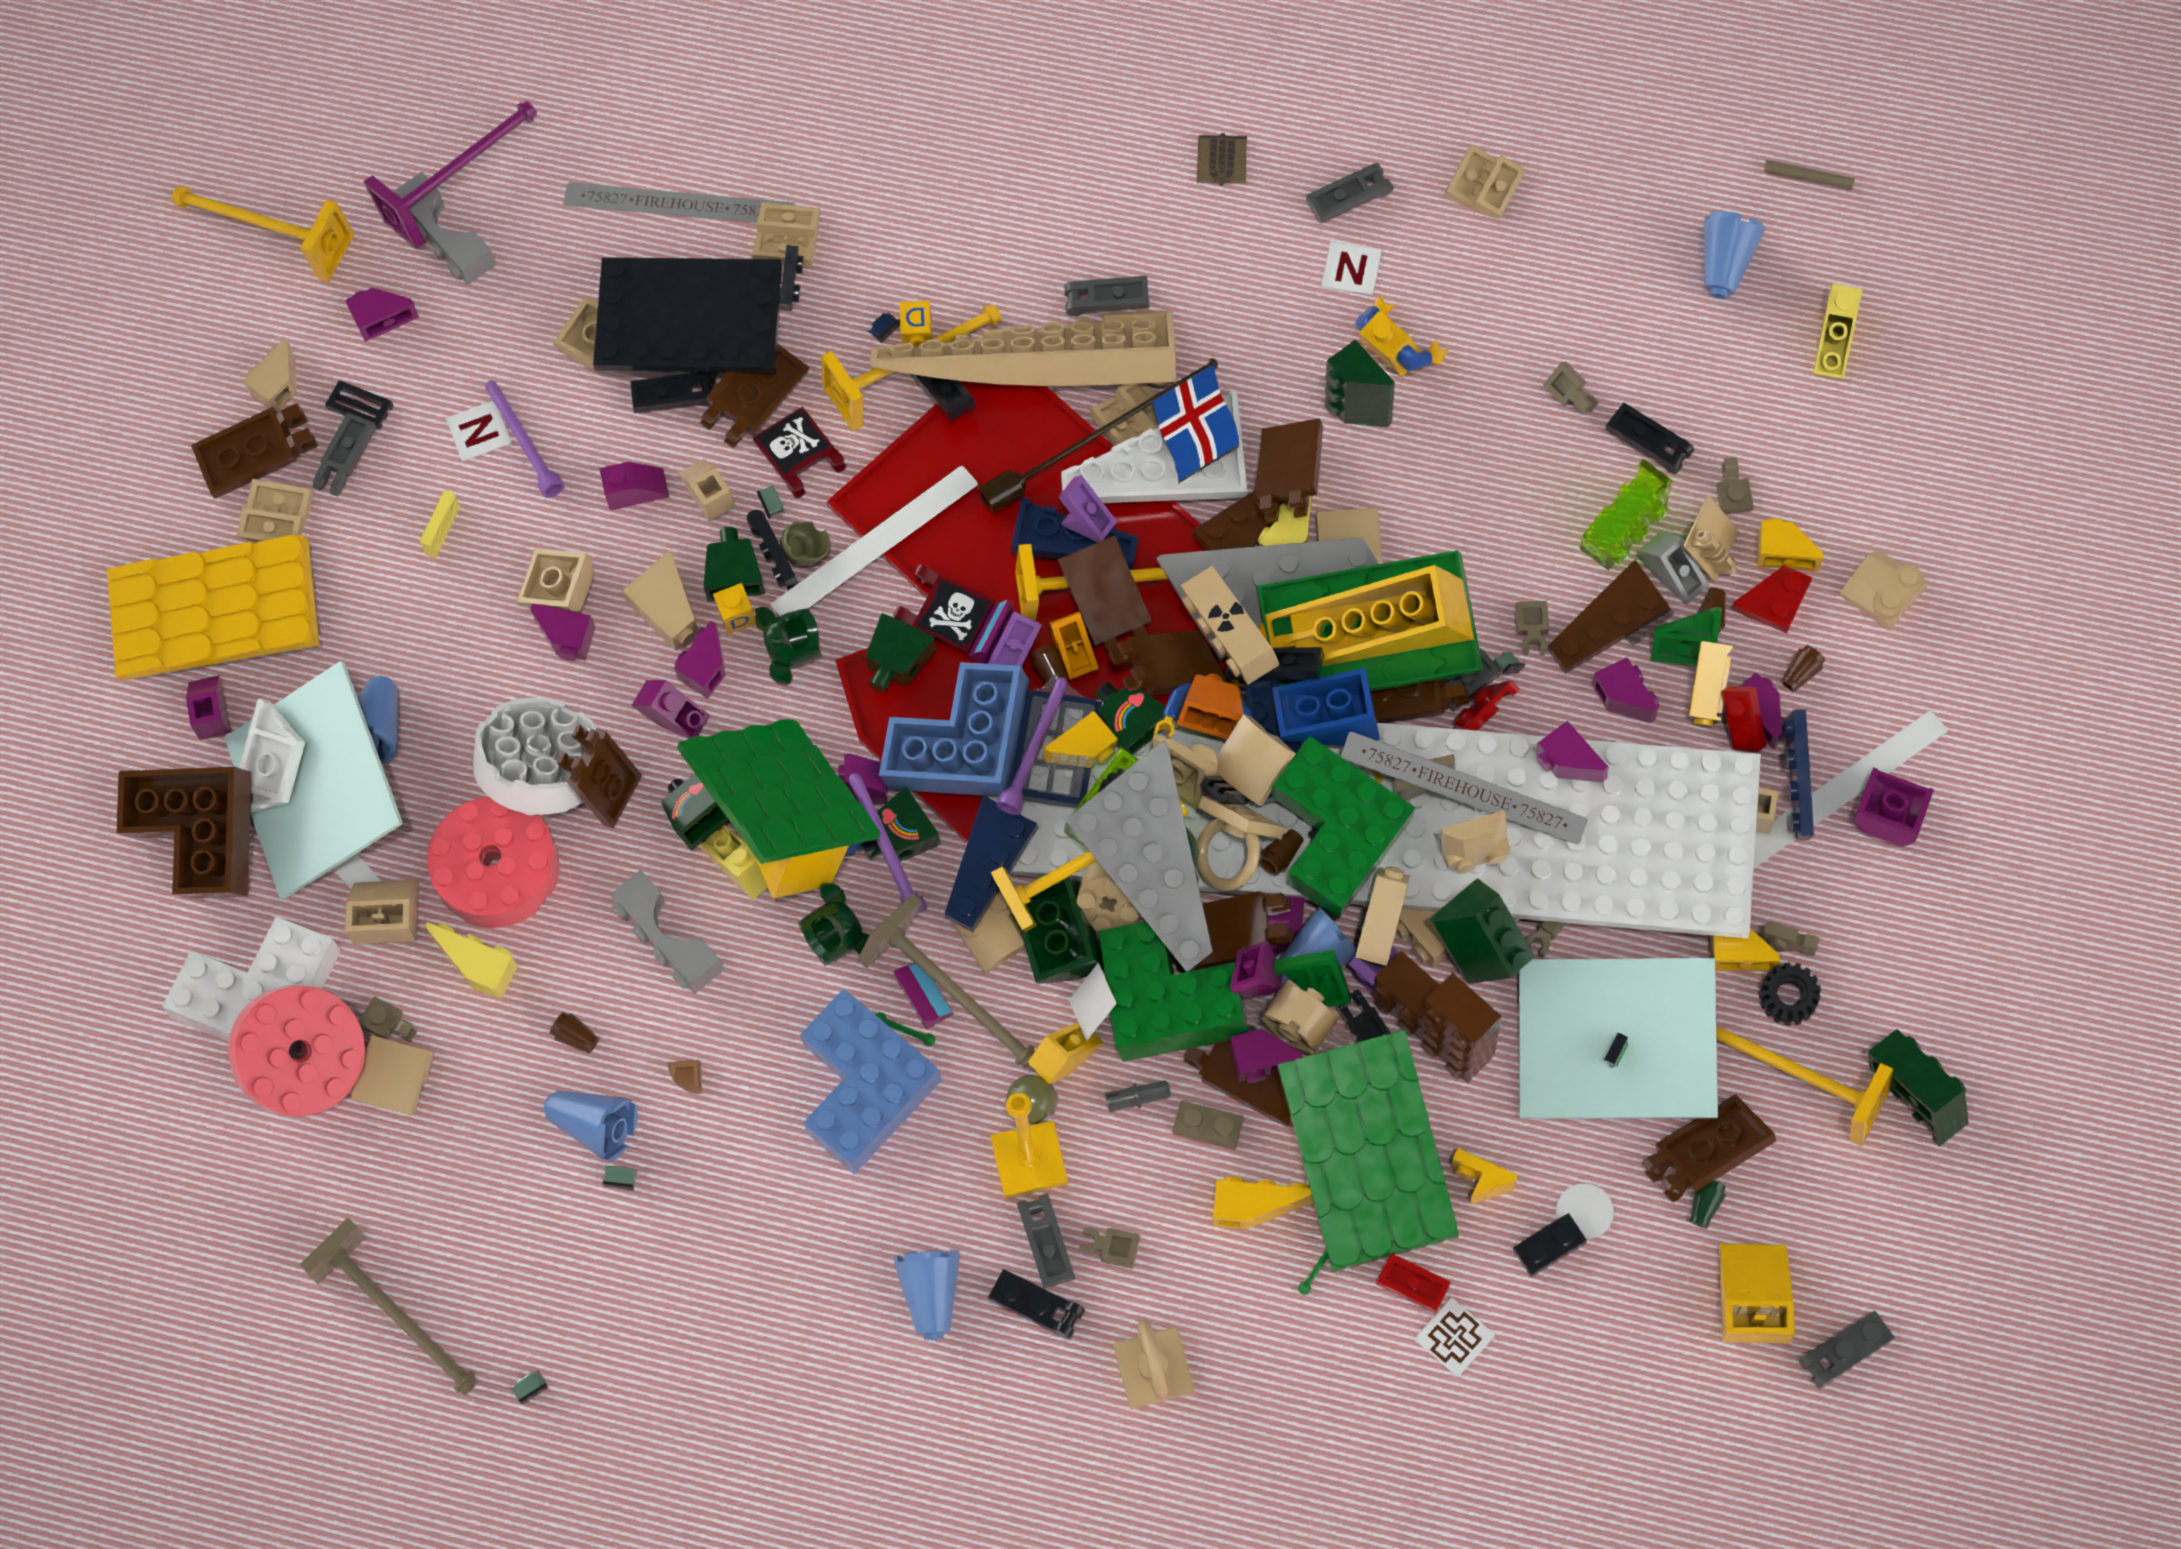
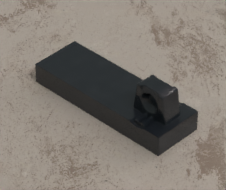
(1295, 664)

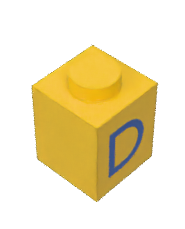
(915, 322)
(734, 608)

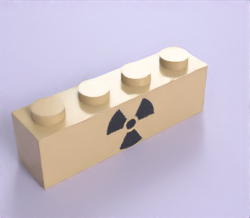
(1229, 625)

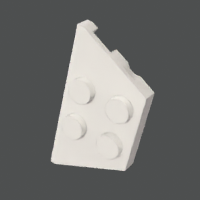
(271, 756)

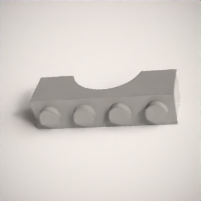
(464, 252)
(690, 959)

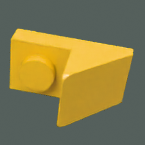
(1491, 1178)

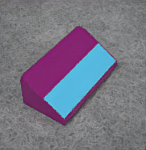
(991, 632)
(923, 995)

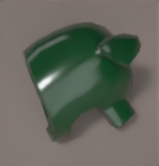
(788, 640)
(833, 927)

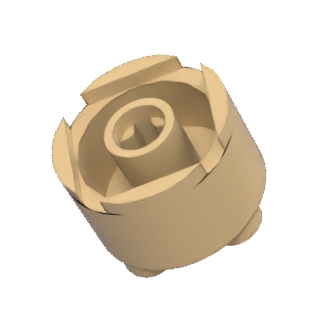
(1103, 900)
(1300, 1017)

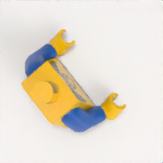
(1392, 343)

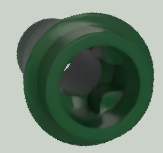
(1706, 1203)

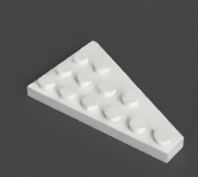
(1145, 470)

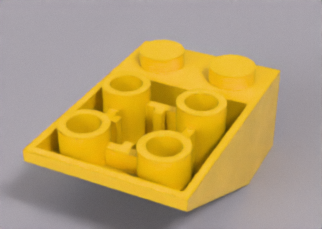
(1756, 1294)

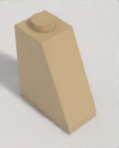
(662, 602)
(1382, 915)

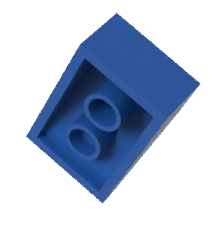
(1326, 708)

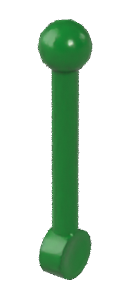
(928, 1039)
(1304, 1287)

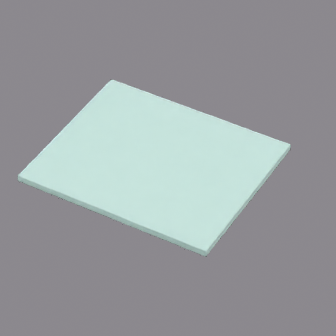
(339, 788)
(1576, 1010)

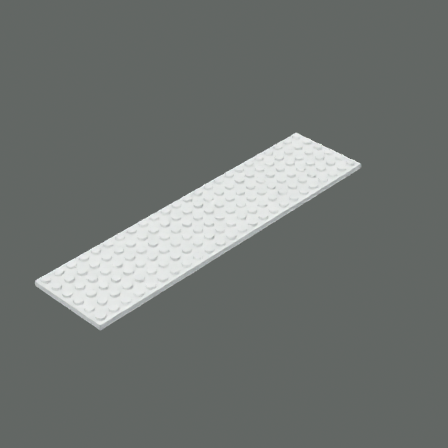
(1658, 852)

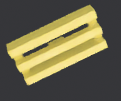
(440, 524)

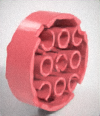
(497, 893)
(330, 1050)

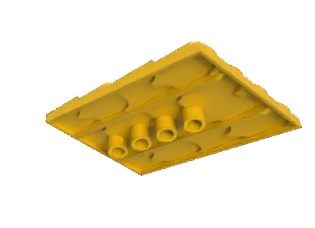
(212, 607)

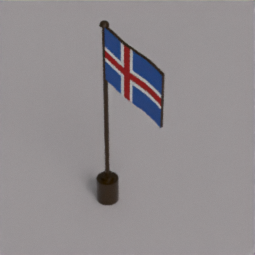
(1188, 417)

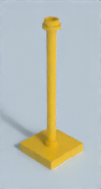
(321, 246)
(845, 391)
(1031, 585)
(1019, 896)
(1866, 1102)
(1030, 1156)

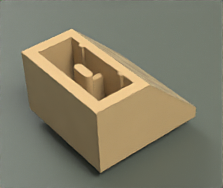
(382, 912)

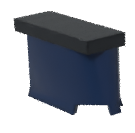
(884, 326)

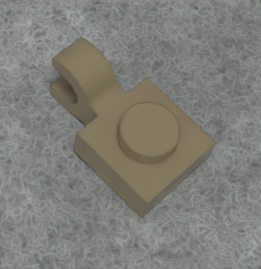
(1567, 386)
(1734, 492)
(385, 1019)

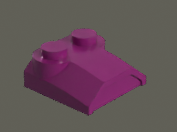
(1892, 808)

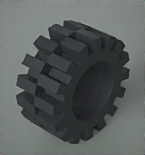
(1795, 976)

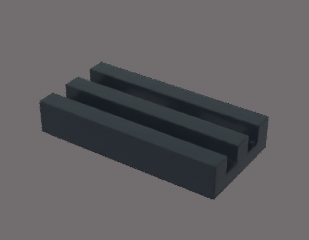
(363, 394)
(1228, 794)

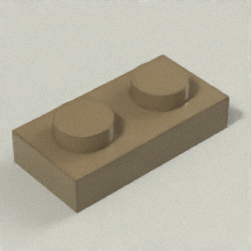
(1208, 1125)

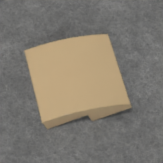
(1484, 182)
(783, 226)
(1123, 401)
(274, 511)
(1351, 524)
(1253, 759)
(392, 1075)

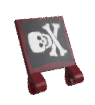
(796, 445)
(949, 612)

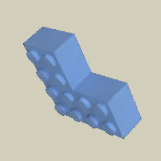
(971, 750)
(879, 1086)

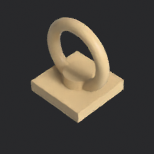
(1241, 823)
(1153, 1366)

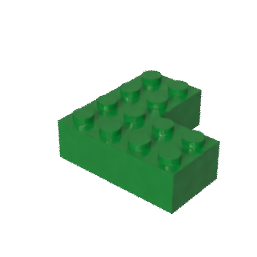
(1354, 821)
(1162, 1009)

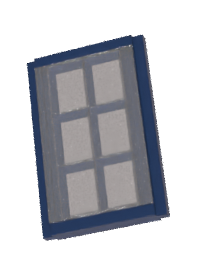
(1053, 782)

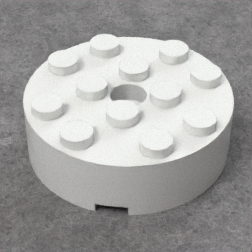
(520, 752)

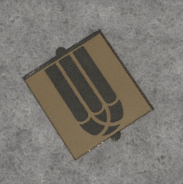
(1221, 159)

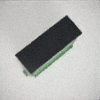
(1617, 1050)

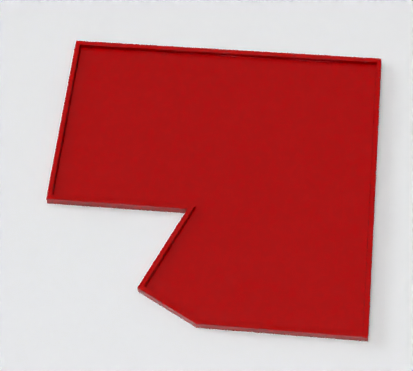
(969, 545)

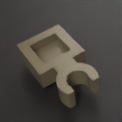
(1533, 622)
(1787, 938)
(1117, 1247)

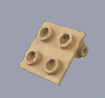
(1712, 541)

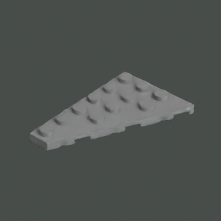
(1253, 566)
(1143, 845)

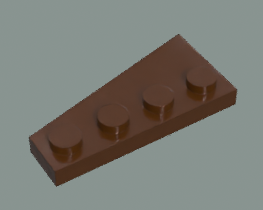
(1613, 615)

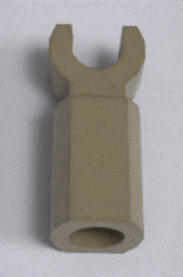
(1546, 931)

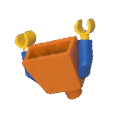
(1204, 706)

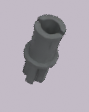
(1137, 1095)

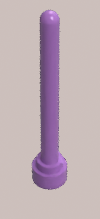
(548, 482)
(1011, 799)
(884, 842)

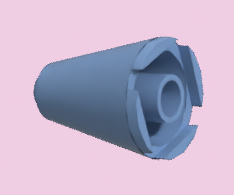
(1728, 250)
(380, 711)
(1317, 936)
(593, 1120)
(929, 1289)

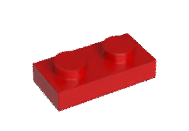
(1744, 718)
(1413, 1283)

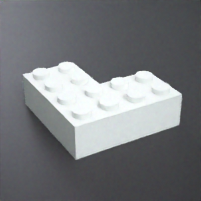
(213, 993)

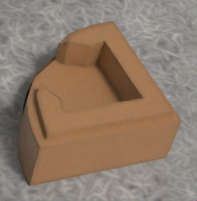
(687, 1075)

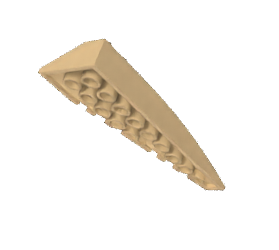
(1118, 350)

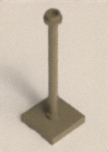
(892, 933)
(335, 1253)

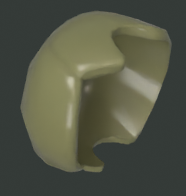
(804, 543)
(1041, 1094)

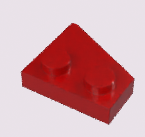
(1775, 598)
(1484, 706)

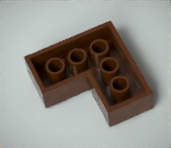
(205, 815)
(1444, 1016)

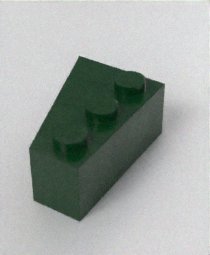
(1922, 1084)

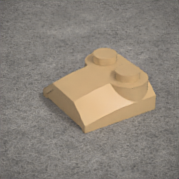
(579, 333)
(557, 579)
(1884, 588)
(1190, 768)
(1475, 842)
(995, 937)

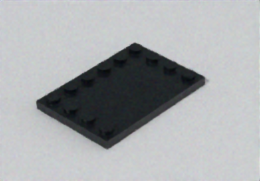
(687, 315)

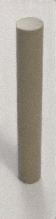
(1809, 174)

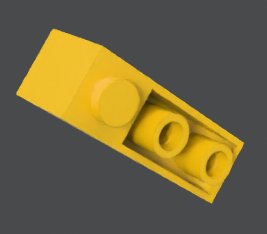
(1249, 1204)

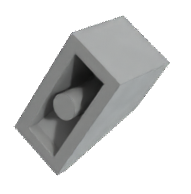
(1674, 566)

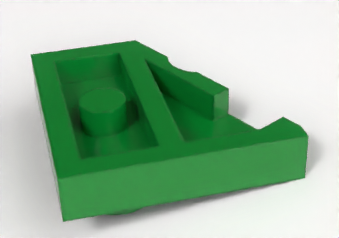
(1681, 639)
(1317, 971)

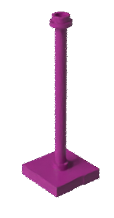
(396, 210)

